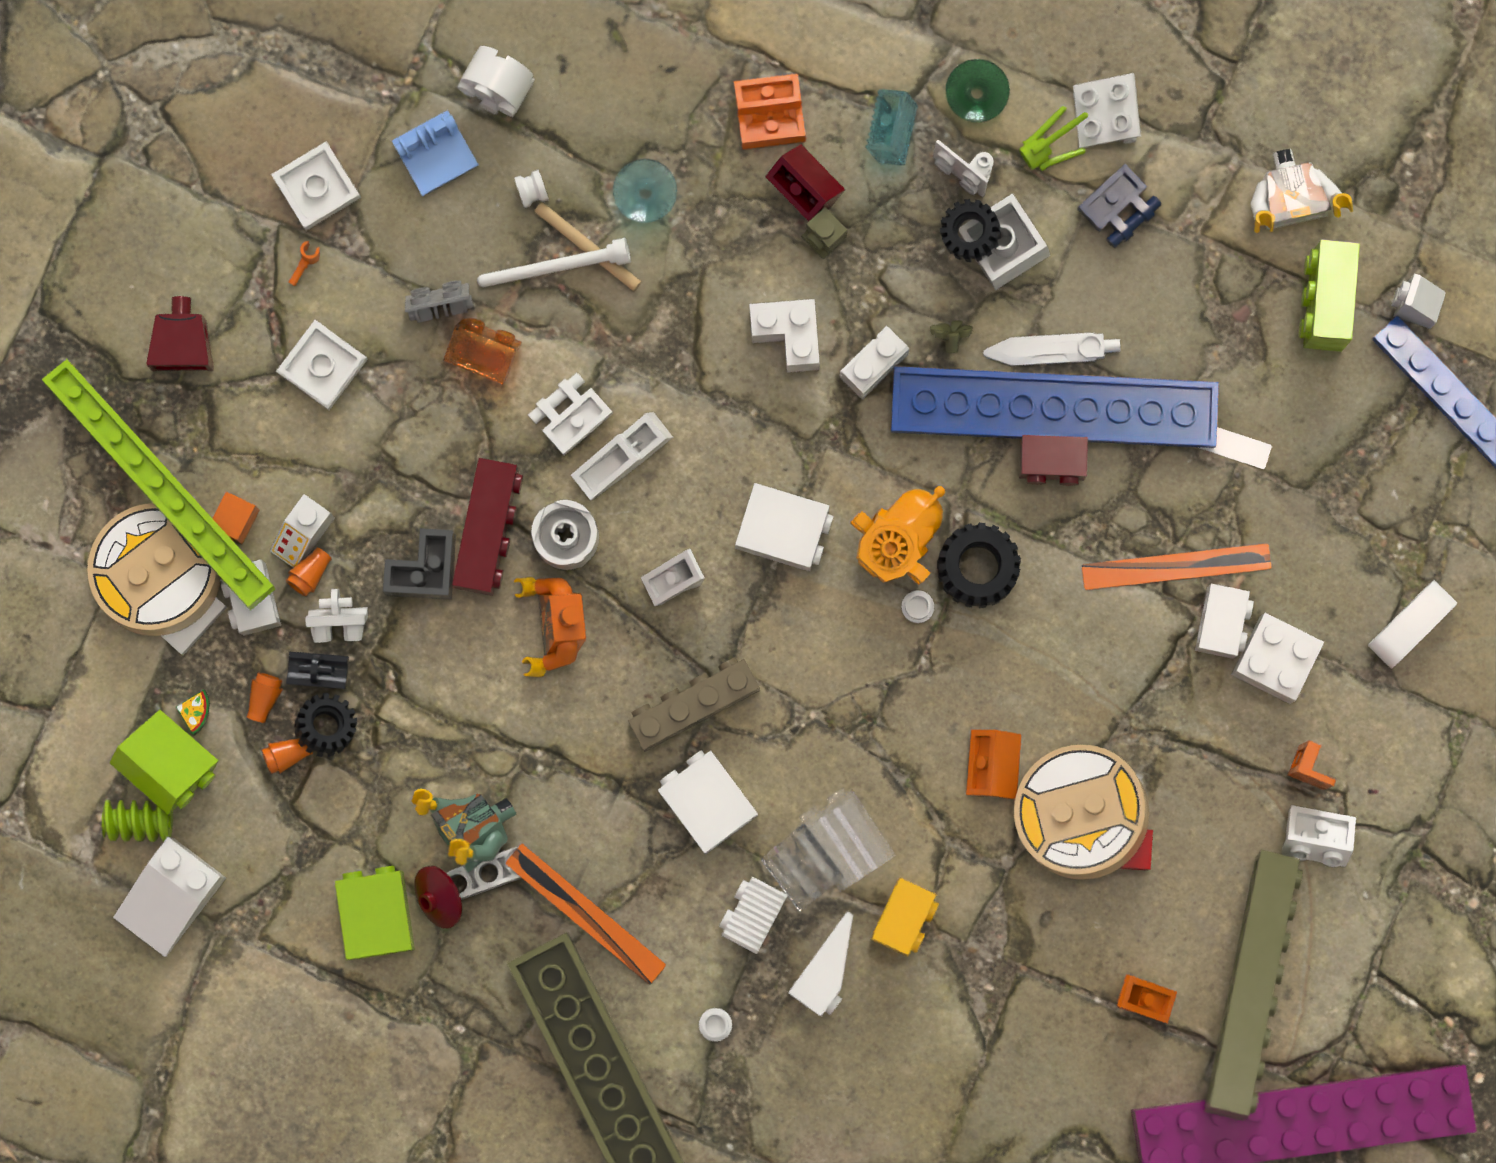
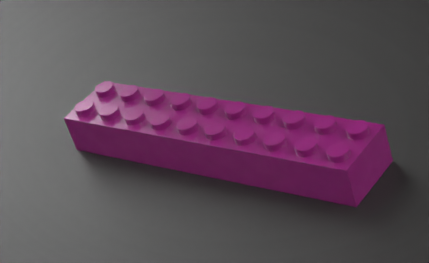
(1312, 1119)

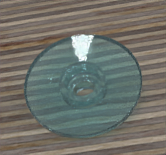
(645, 175)

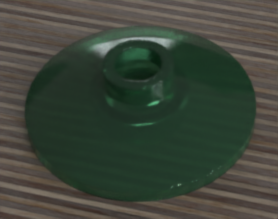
(977, 75)

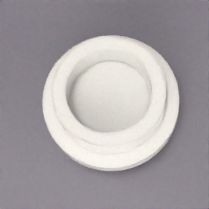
(917, 606)
(715, 1024)

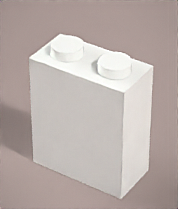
(783, 527)
(707, 801)

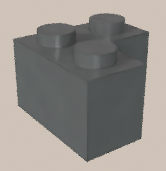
(430, 575)

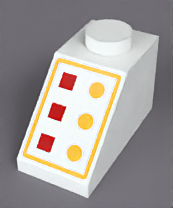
(301, 531)

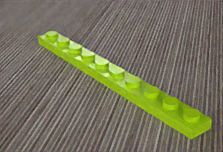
(159, 485)

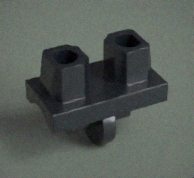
(317, 670)

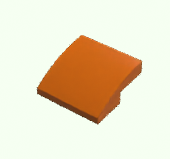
(770, 111)

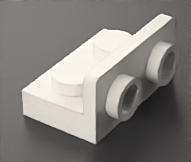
(1319, 836)

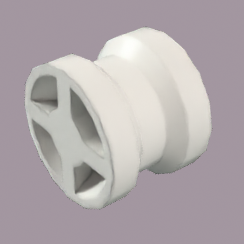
(531, 188)

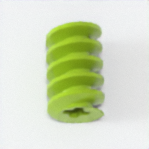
(136, 822)

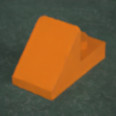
(1146, 999)

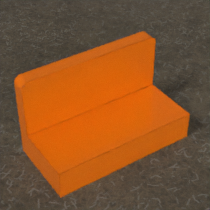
(1303, 763)
(993, 764)

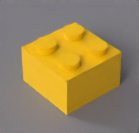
(904, 917)

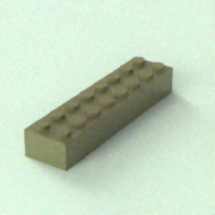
(592, 1055)

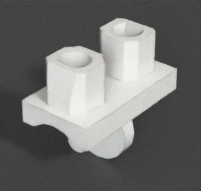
(323, 619)

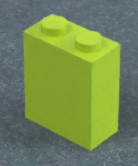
(164, 762)
(374, 913)

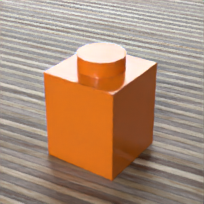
(235, 516)

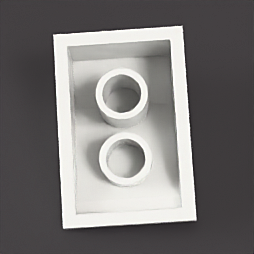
(168, 896)
(823, 976)

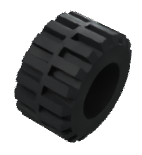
(991, 540)

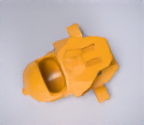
(899, 535)

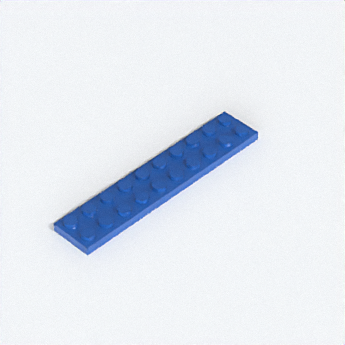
(1055, 405)

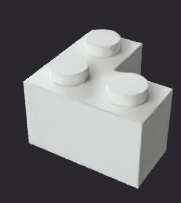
(792, 323)

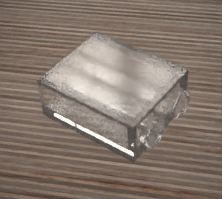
(848, 837)

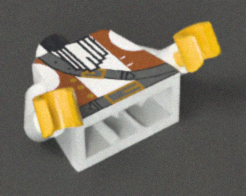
(1295, 194)

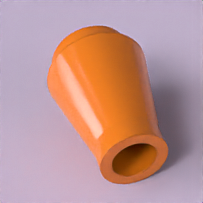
(308, 572)
(263, 696)
(283, 755)

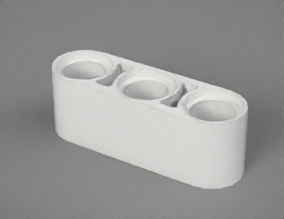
(1412, 624)
(475, 883)

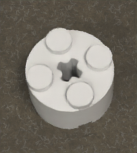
(496, 81)
(556, 518)

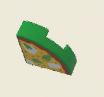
(195, 711)

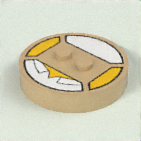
(149, 574)
(1081, 812)

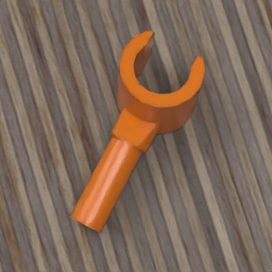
(304, 262)

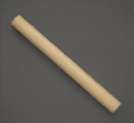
(585, 245)

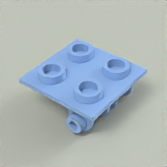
(435, 153)

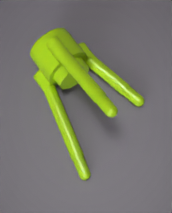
(1036, 151)

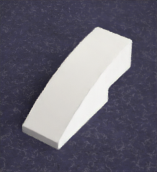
(621, 455)

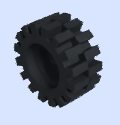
(964, 212)
(328, 706)

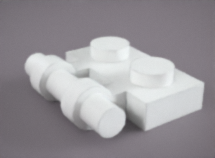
(574, 422)

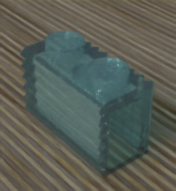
(891, 127)

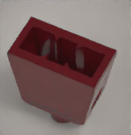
(180, 340)

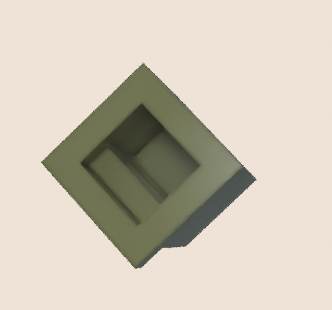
(824, 233)

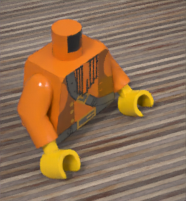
(560, 622)

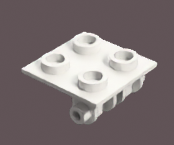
(1110, 111)
(973, 176)

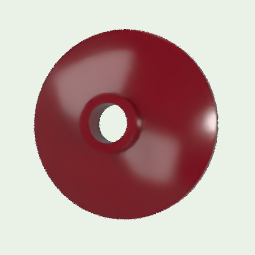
(438, 897)

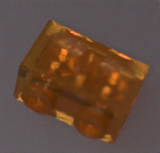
(482, 349)

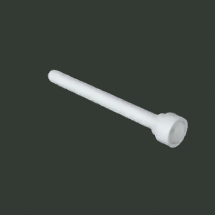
(615, 253)

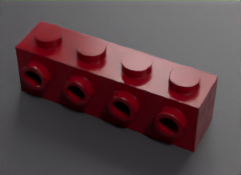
(486, 527)

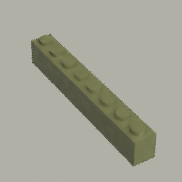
(1252, 986)

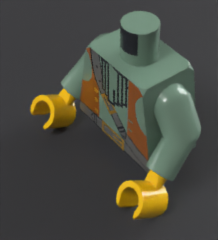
(467, 825)

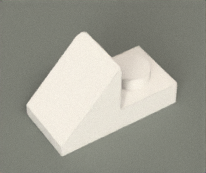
(673, 578)

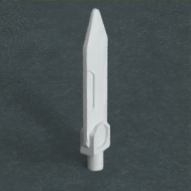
(1052, 349)

